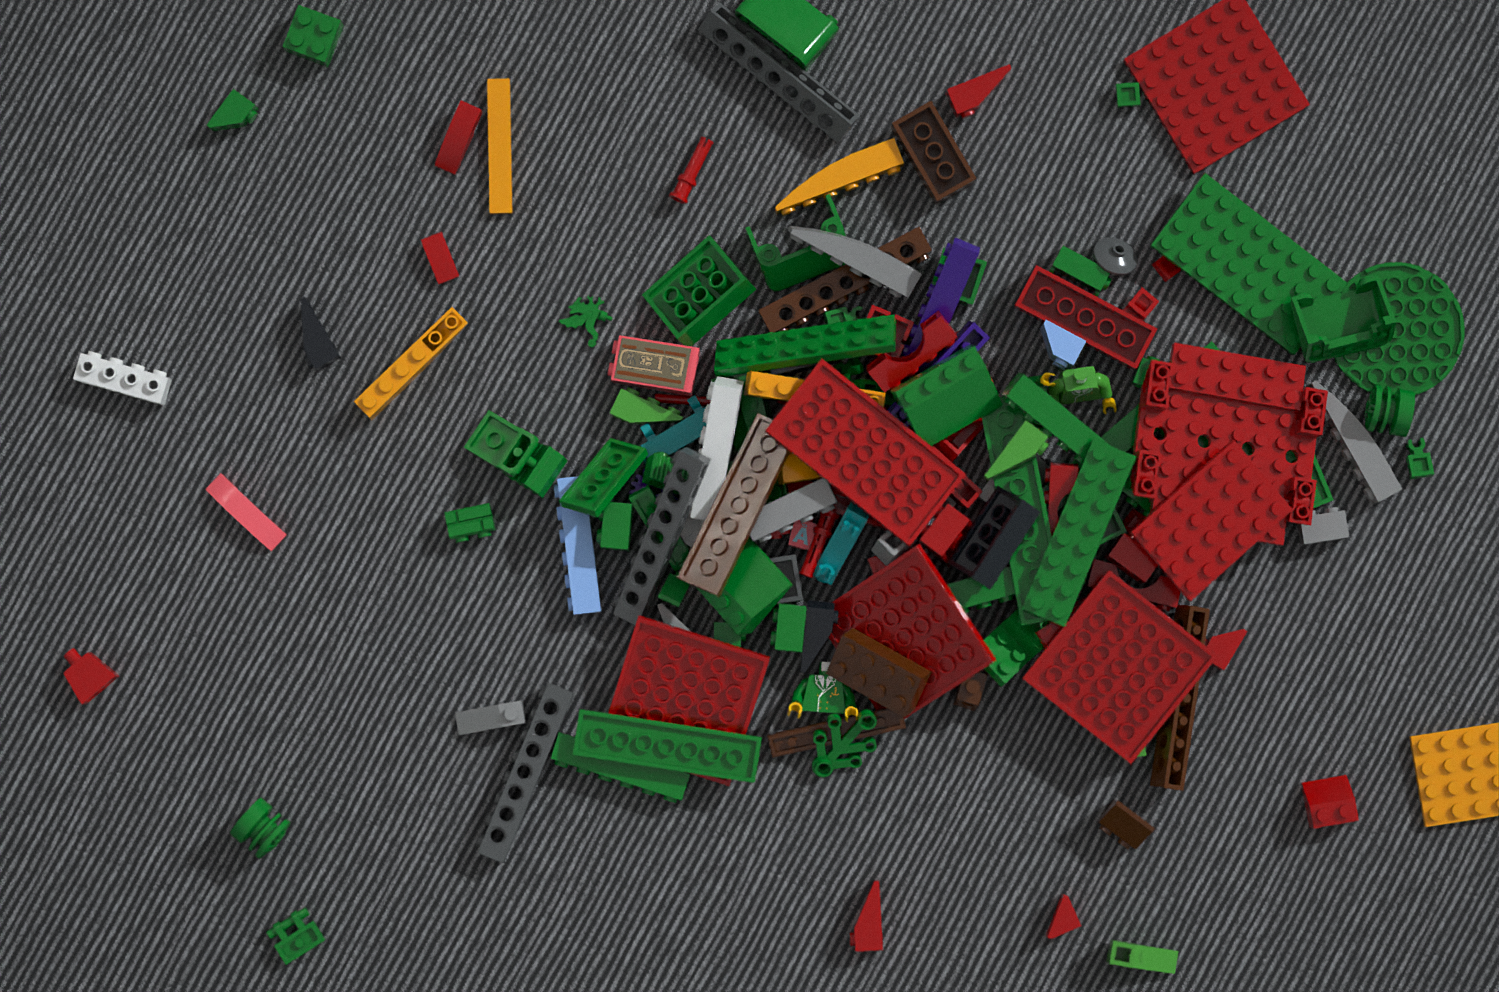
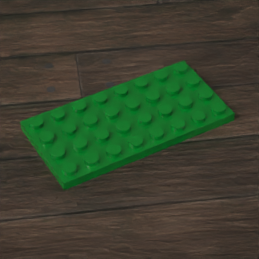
(1243, 260)

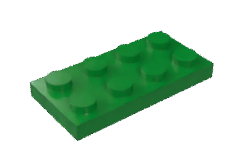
(603, 477)

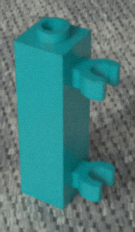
(677, 436)
(840, 544)

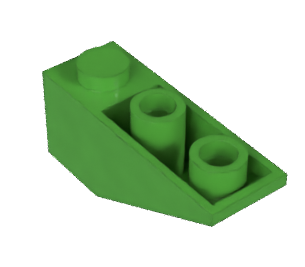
(636, 410)
(1142, 956)

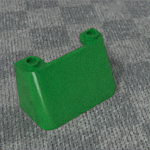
(791, 26)
(1343, 321)

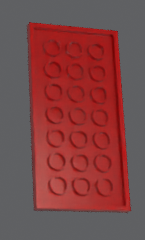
(865, 452)

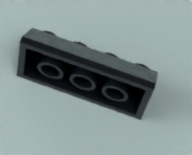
(994, 537)

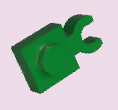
(841, 315)
(853, 367)
(1419, 463)

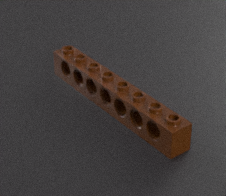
(770, 314)
(1175, 734)

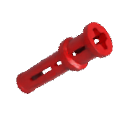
(687, 180)
(822, 532)

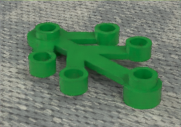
(843, 745)

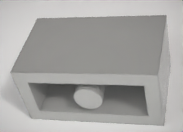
(1324, 527)

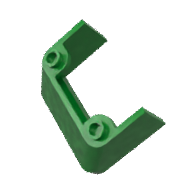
(798, 266)

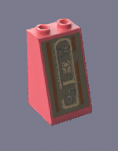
(654, 365)

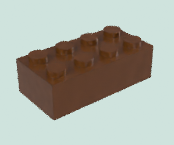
(933, 152)
(878, 672)

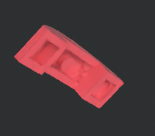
(245, 512)

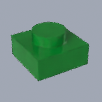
(1127, 95)

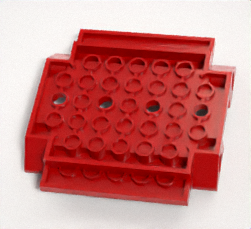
(1228, 400)

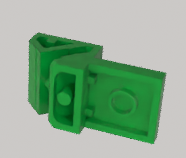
(516, 453)
(1012, 647)

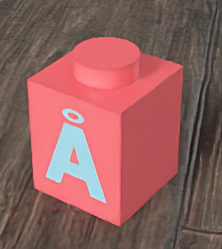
(802, 535)

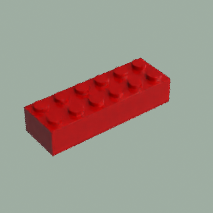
(1086, 316)

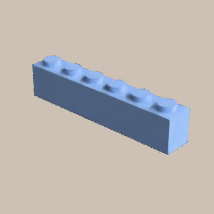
(578, 555)

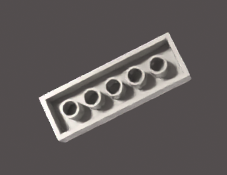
(717, 440)

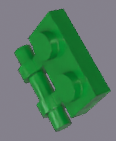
(300, 941)

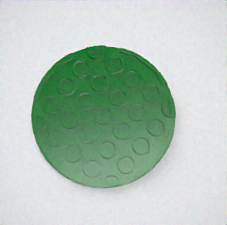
(1425, 337)

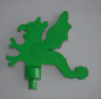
(590, 314)

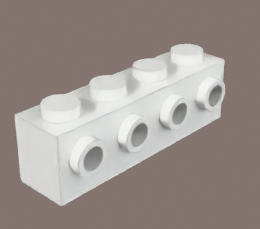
(122, 378)

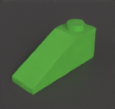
(1021, 449)

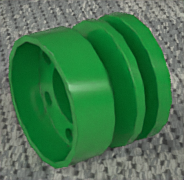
(1385, 409)
(260, 828)

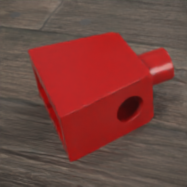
(87, 675)

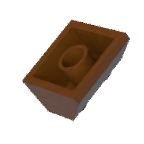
(1125, 825)

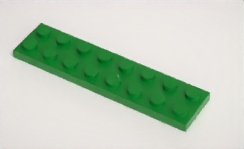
(805, 345)
(1079, 533)
(667, 745)

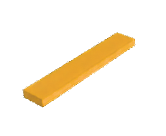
(499, 146)

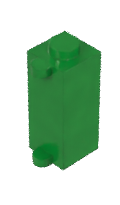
(1081, 270)

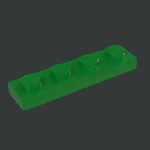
(644, 503)

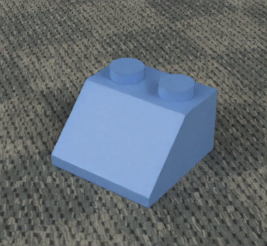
(1061, 345)

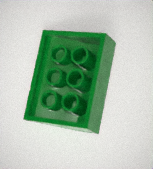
(698, 292)
(947, 396)
(750, 590)

